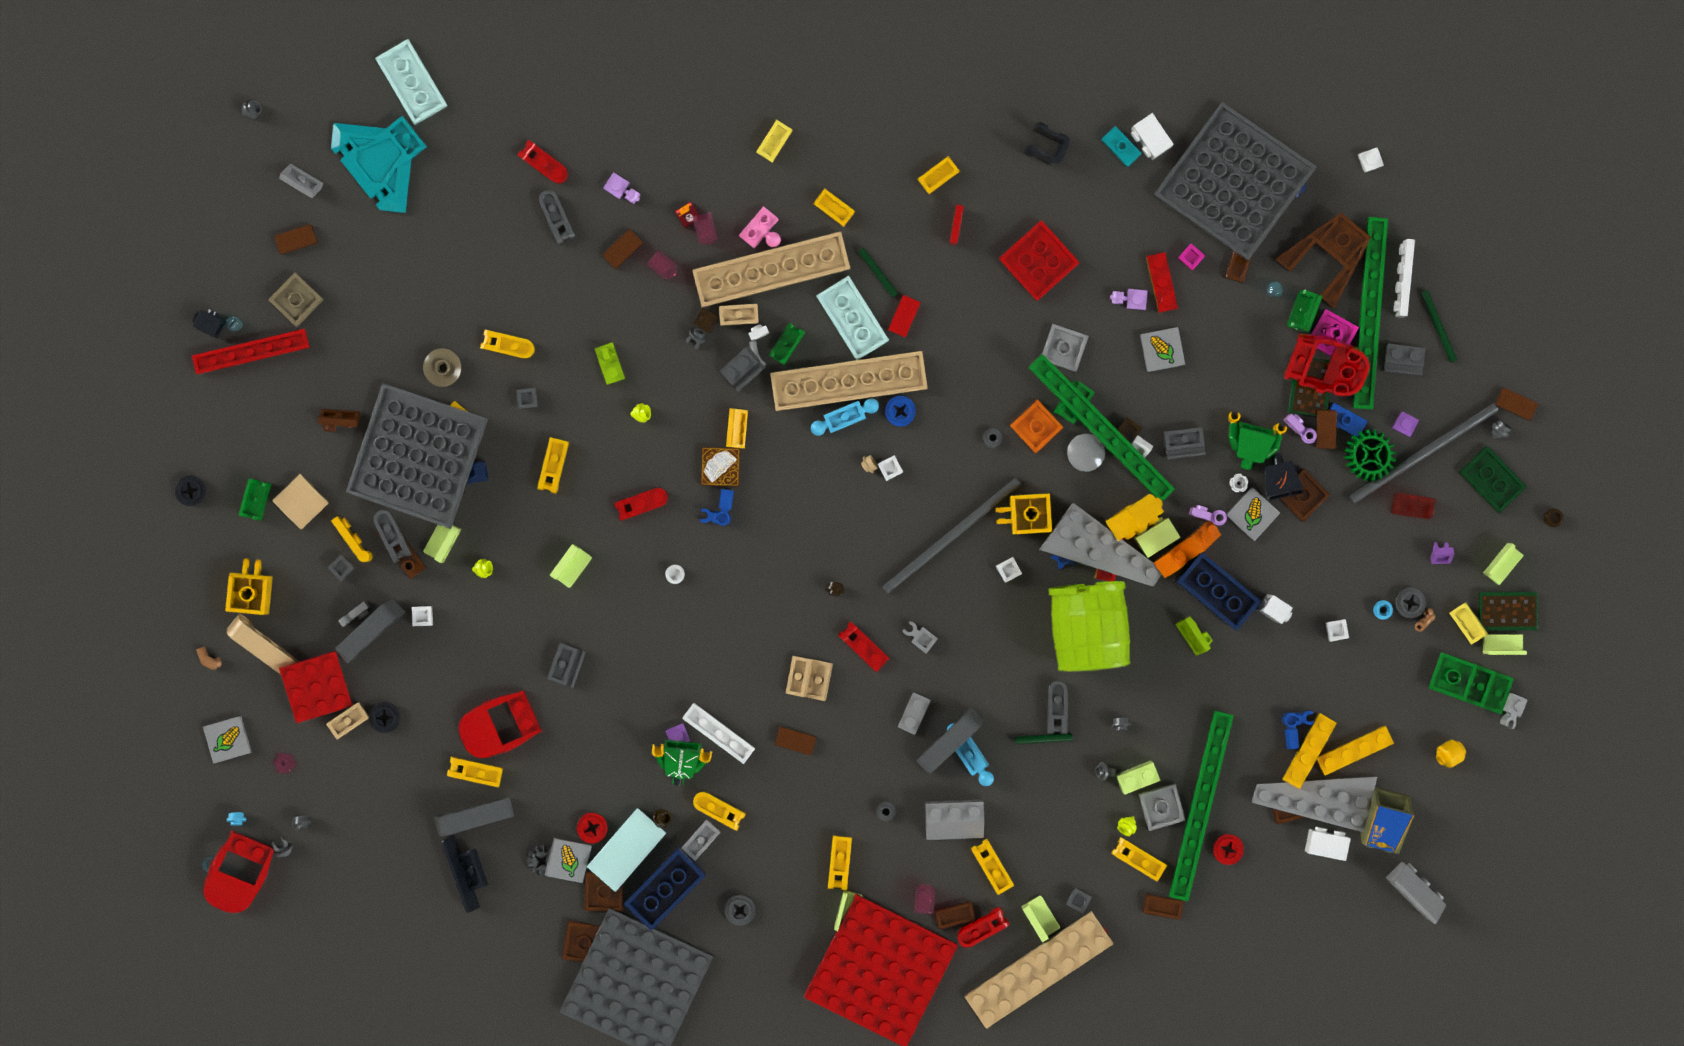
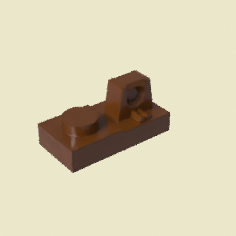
(332, 418)

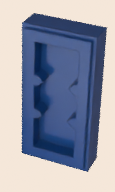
(1348, 421)

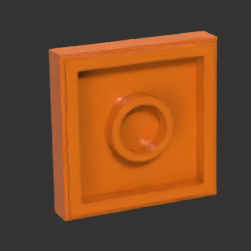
(1036, 426)

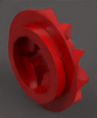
(589, 836)
(1231, 857)

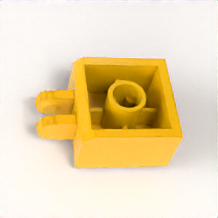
(1135, 517)
(1020, 522)
(259, 585)

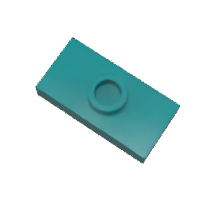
(1121, 146)

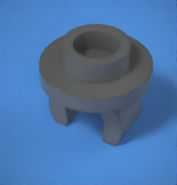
(698, 335)
(1103, 771)
(284, 849)

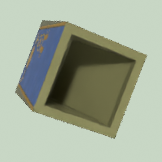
(1387, 821)

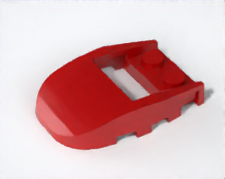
(1345, 370)
(479, 730)
(231, 892)

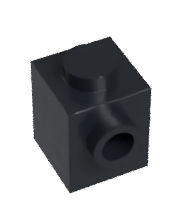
(208, 322)

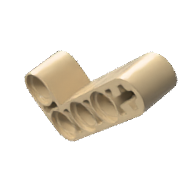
(247, 636)

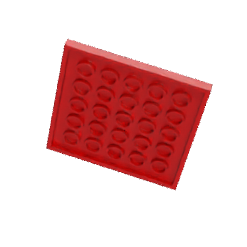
(880, 970)

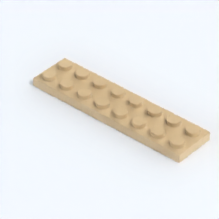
(771, 269)
(848, 381)
(1039, 969)

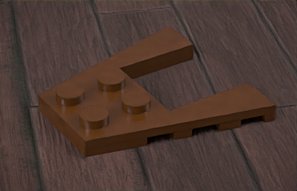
(1342, 241)

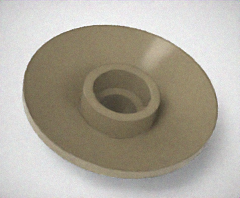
(432, 366)

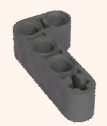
(369, 630)
(950, 741)
(474, 816)

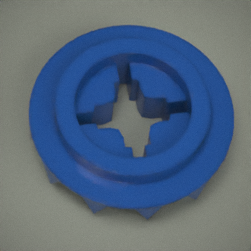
(909, 410)

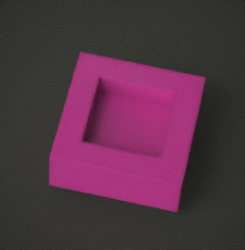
(1191, 257)

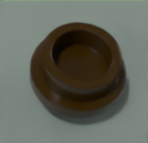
(1553, 517)
(834, 588)
(661, 818)

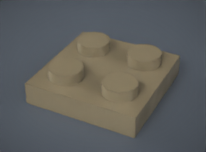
(296, 299)

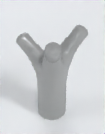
(753, 346)

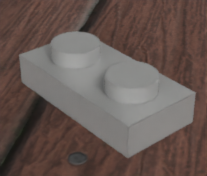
(301, 180)
(914, 713)
(700, 840)

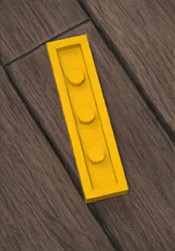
(1354, 750)
(1309, 751)

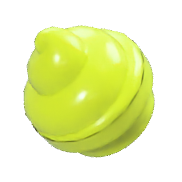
(641, 412)
(483, 568)
(1127, 826)

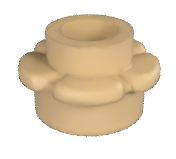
(869, 464)

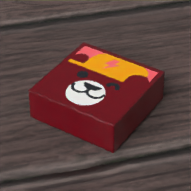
(686, 214)

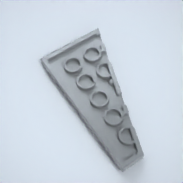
(1092, 544)
(1330, 800)

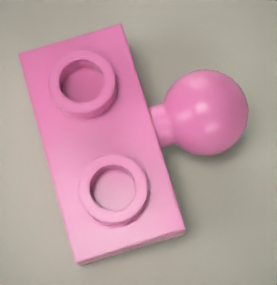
(760, 228)

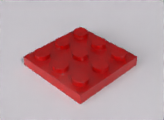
(1039, 260)
(315, 686)

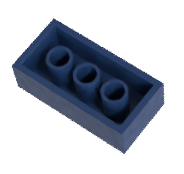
(1218, 591)
(665, 888)

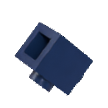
(478, 473)

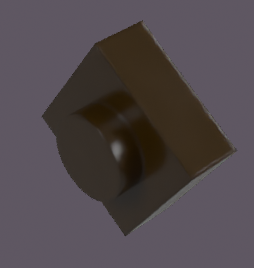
(706, 320)
(1129, 429)

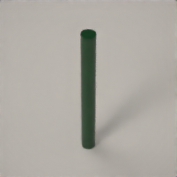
(1439, 326)

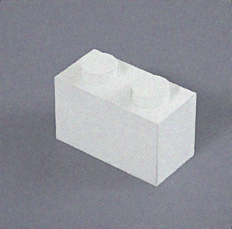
(1151, 136)
(1275, 609)
(1327, 844)

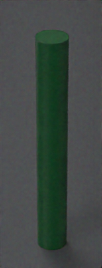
(878, 273)
(1043, 738)

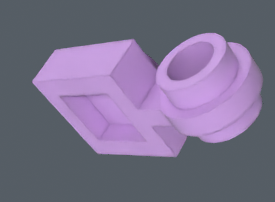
(617, 187)
(1134, 300)
(1295, 424)
(1201, 512)

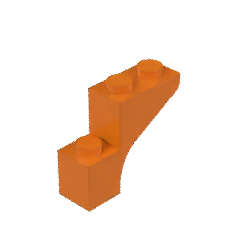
(1187, 549)

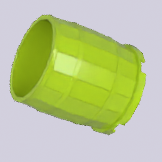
(1090, 626)

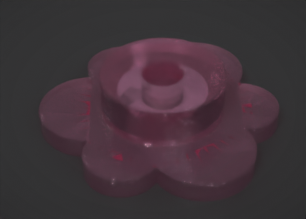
(289, 763)

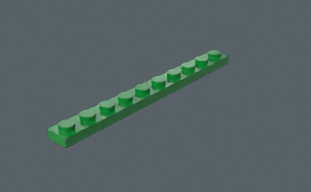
(1371, 306)
(1101, 428)
(1201, 805)

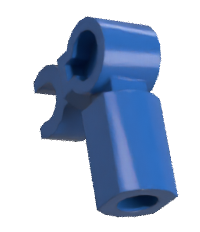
(721, 517)
(1292, 720)

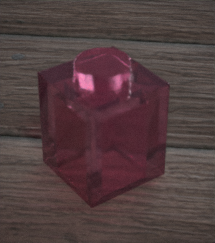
(705, 228)
(662, 266)
(924, 899)

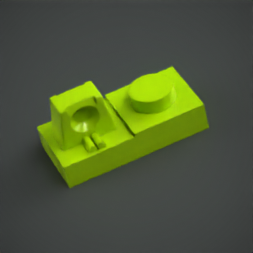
(609, 363)
(1198, 642)

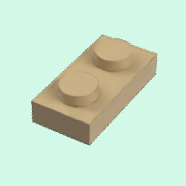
(738, 314)
(347, 720)

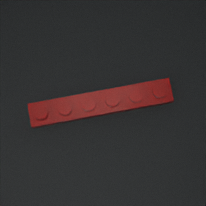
(250, 351)

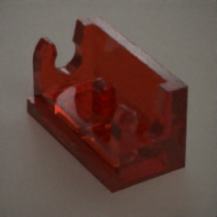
(1413, 506)

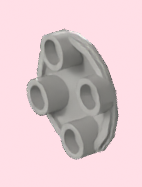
(1085, 452)

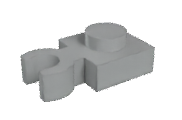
(358, 612)
(922, 639)
(1513, 707)

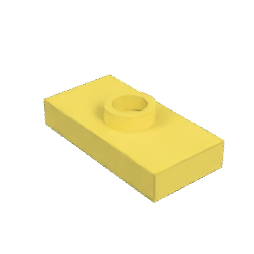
(774, 141)
(1468, 623)

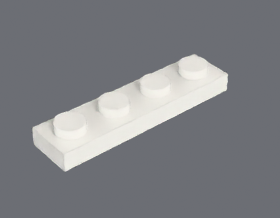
(1405, 271)
(718, 733)

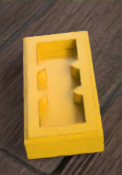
(938, 175)
(834, 207)
(737, 428)

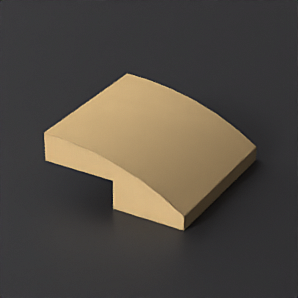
(300, 501)
(809, 678)

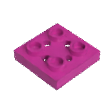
(1344, 330)

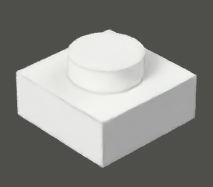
(1370, 160)
(758, 332)
(1142, 446)
(890, 468)
(1008, 569)
(422, 616)
(1337, 630)

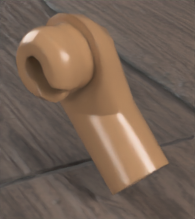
(1429, 616)
(208, 661)

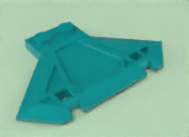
(380, 159)

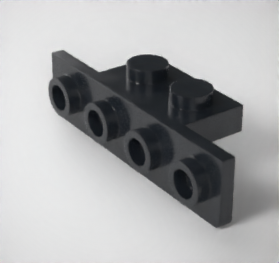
(466, 872)

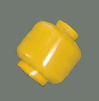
(1450, 753)

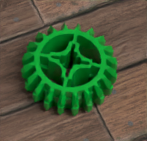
(1381, 467)

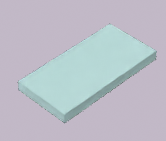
(411, 81)
(852, 318)
(626, 850)

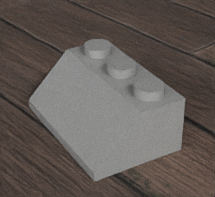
(954, 819)
(1417, 891)

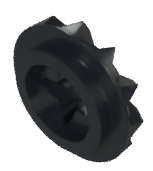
(183, 485)
(378, 724)

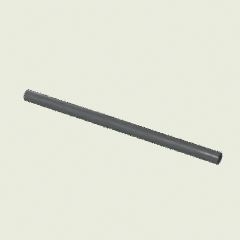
(1423, 453)
(951, 535)

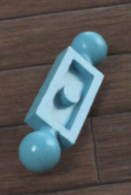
(844, 417)
(974, 761)

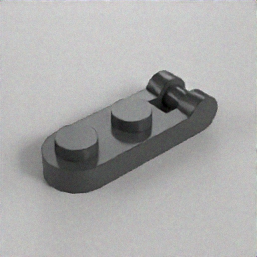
(555, 215)
(391, 535)
(1057, 707)

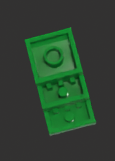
(1471, 683)

